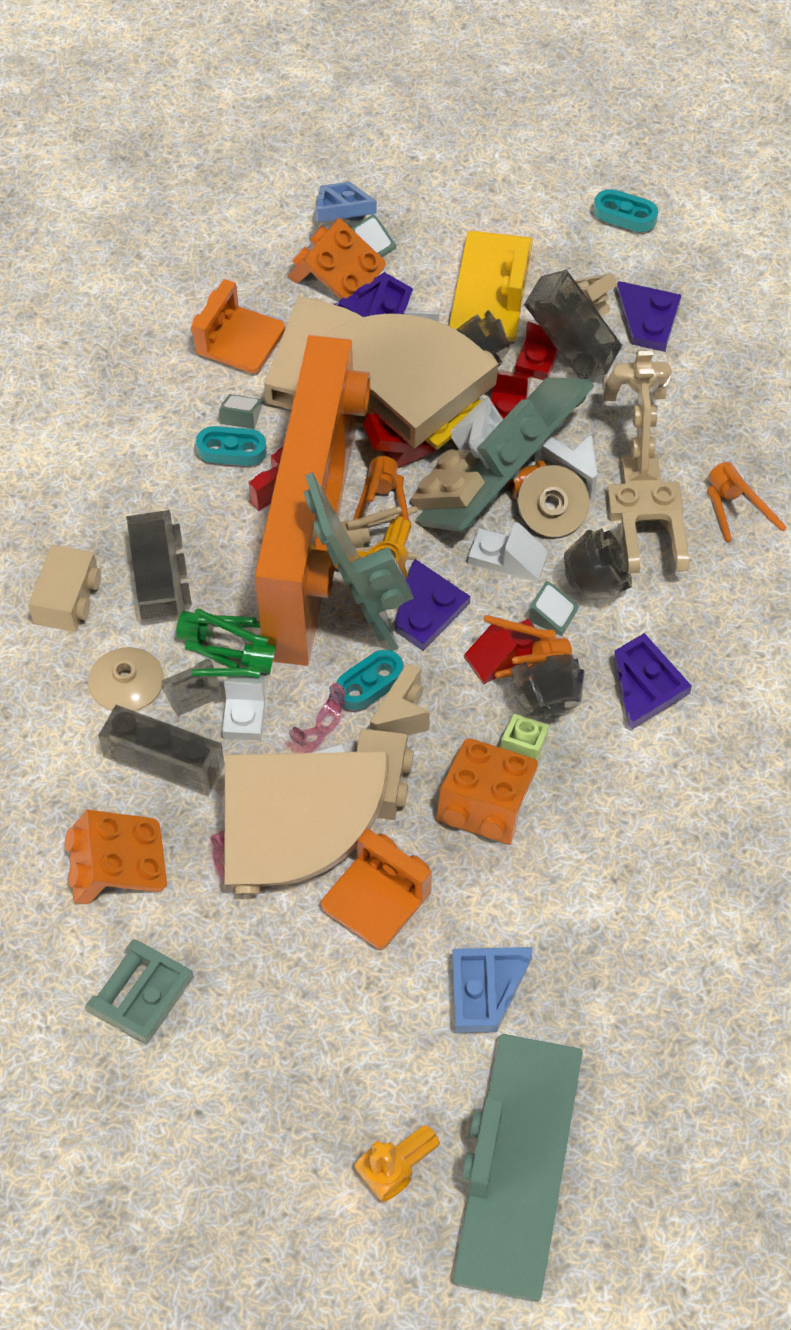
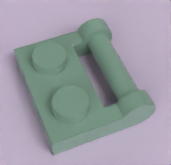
(149, 998)

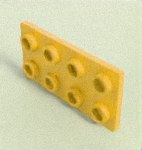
(492, 279)

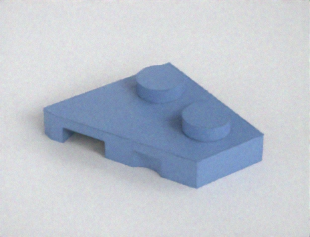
(343, 201)
(486, 985)

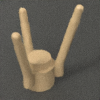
(359, 531)

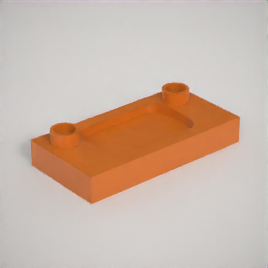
(319, 439)

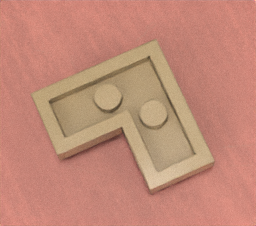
(449, 482)

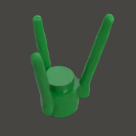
(196, 630)
(255, 657)

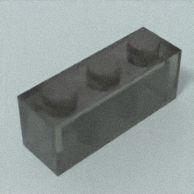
(573, 324)
(158, 567)
(162, 750)

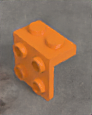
(338, 260)
(233, 332)
(485, 790)
(114, 853)
(378, 890)

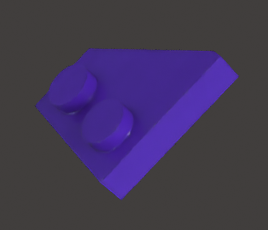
(381, 296)
(648, 314)
(432, 609)
(647, 680)

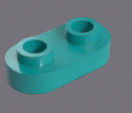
(625, 210)
(232, 445)
(365, 678)

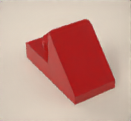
(537, 353)
(510, 390)
(393, 446)
(496, 648)

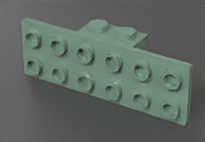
(512, 445)
(373, 579)
(517, 1168)

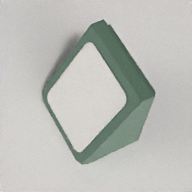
(375, 235)
(240, 411)
(552, 609)

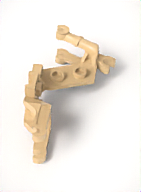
(643, 493)

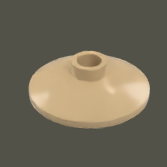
(565, 489)
(129, 691)

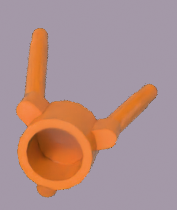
(381, 480)
(729, 484)
(547, 646)

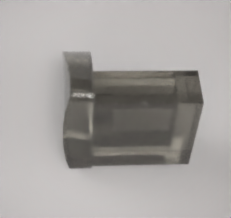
(192, 692)

